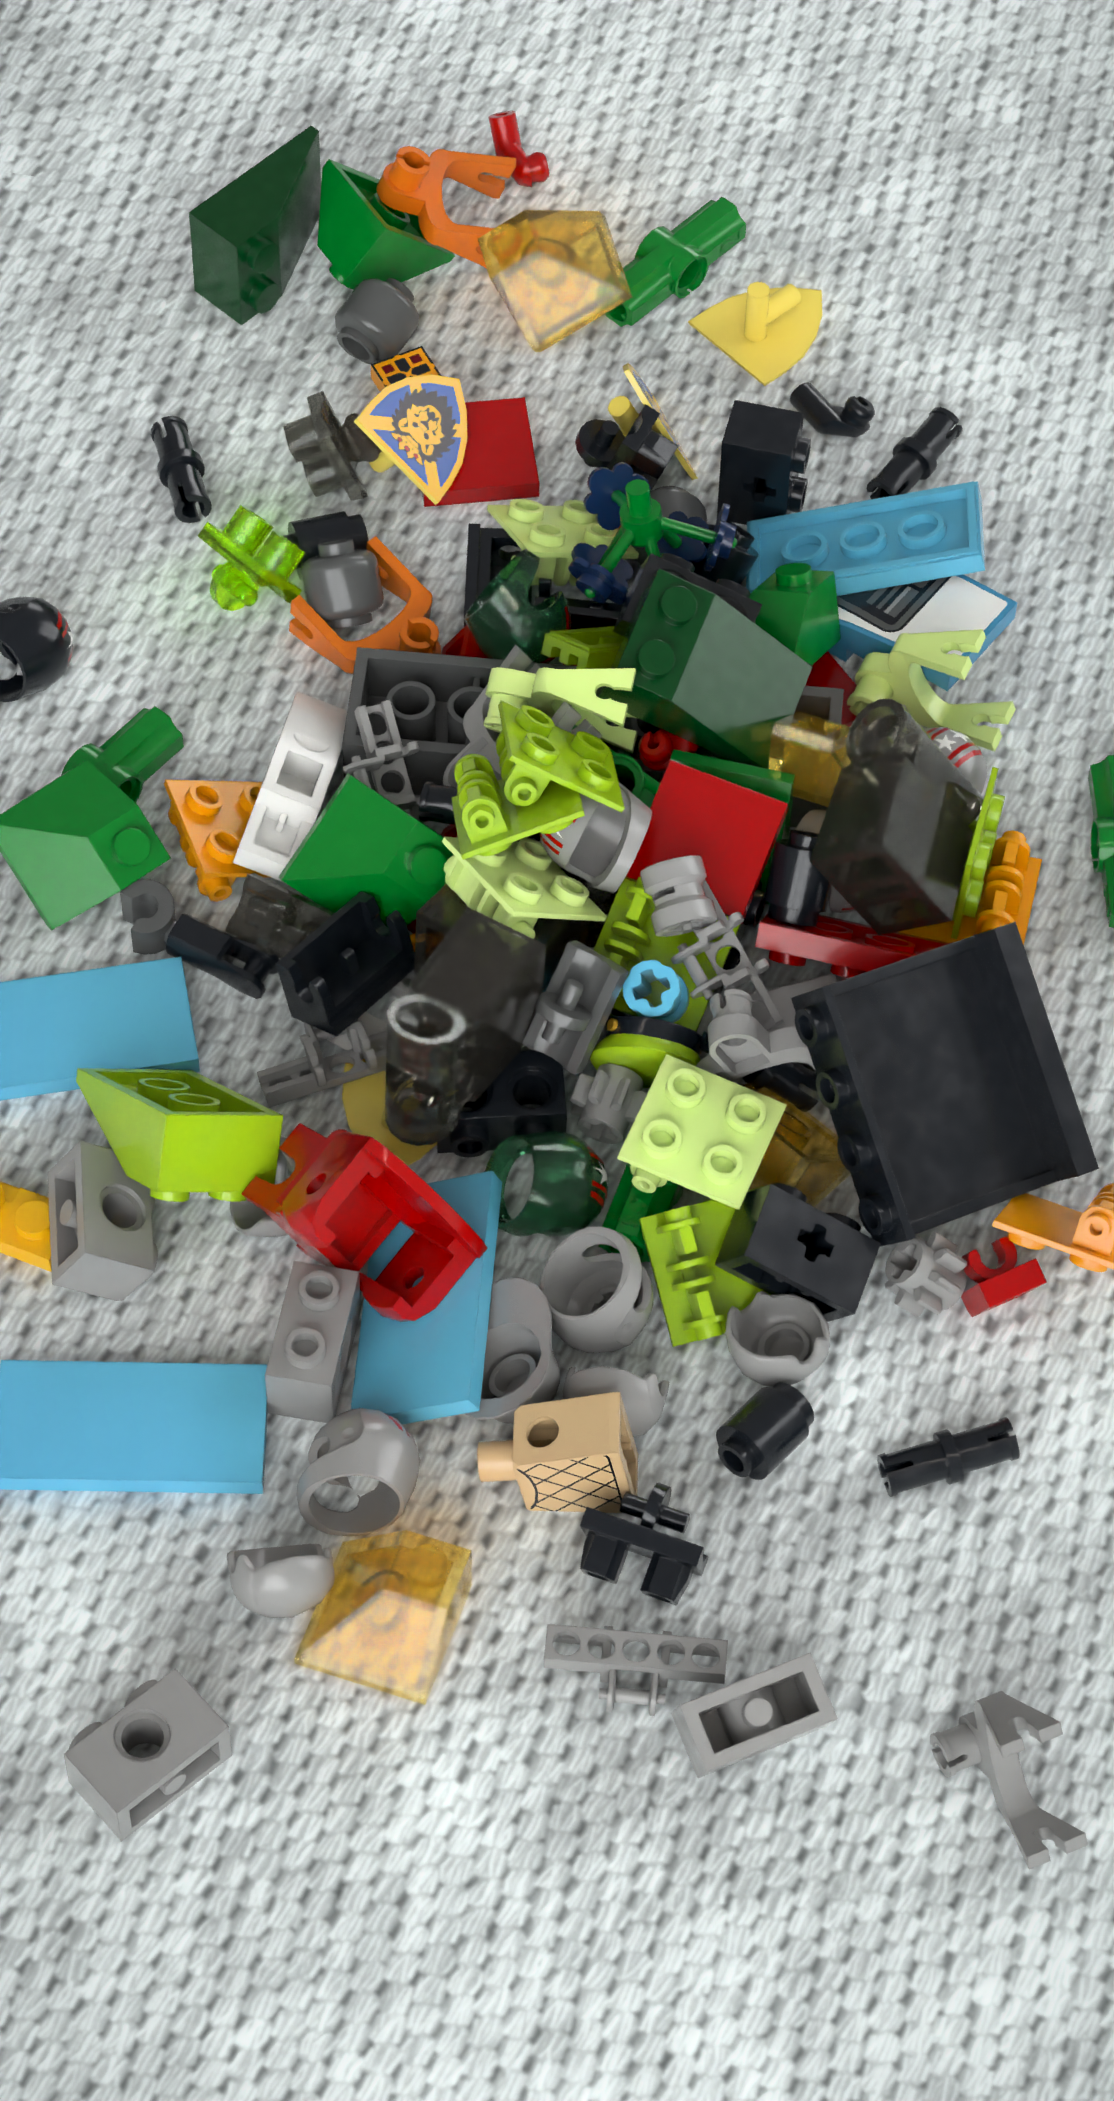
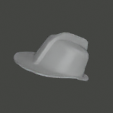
(518, 1351)

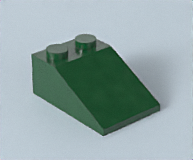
(256, 229)
(707, 671)

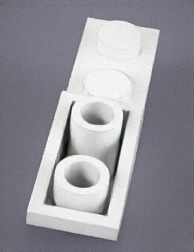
(293, 785)

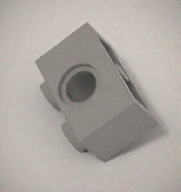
(99, 1224)
(313, 1342)
(753, 1715)
(133, 1789)

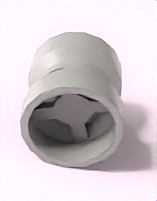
(678, 896)

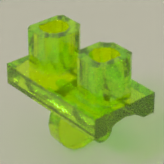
(239, 579)

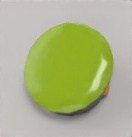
(643, 1044)

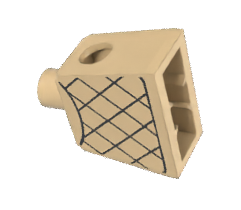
(567, 1454)

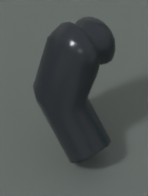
(834, 420)

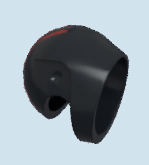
(37, 640)

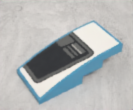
(877, 617)

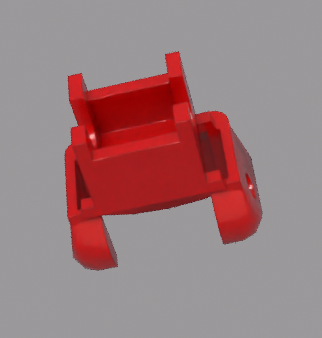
(348, 1201)

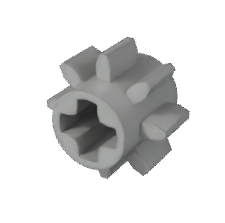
(607, 1102)
(926, 1274)

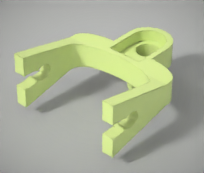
(902, 679)
(577, 687)

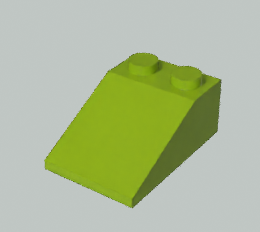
(183, 1131)

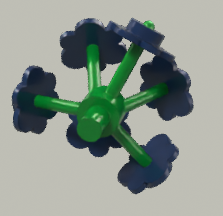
(626, 501)

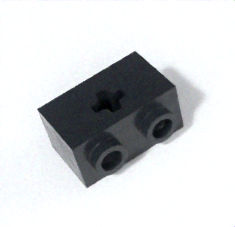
(762, 463)
(799, 1250)

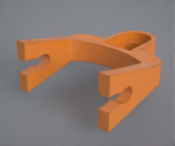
(415, 188)
(406, 632)

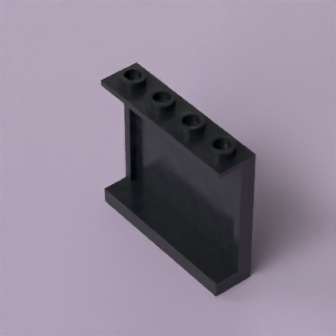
(943, 1084)

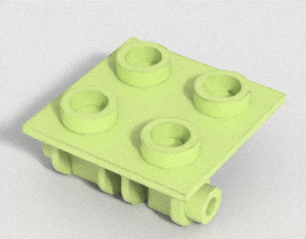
(553, 534)
(518, 886)
(700, 1133)

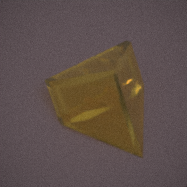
(812, 751)

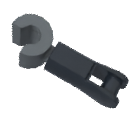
(155, 929)

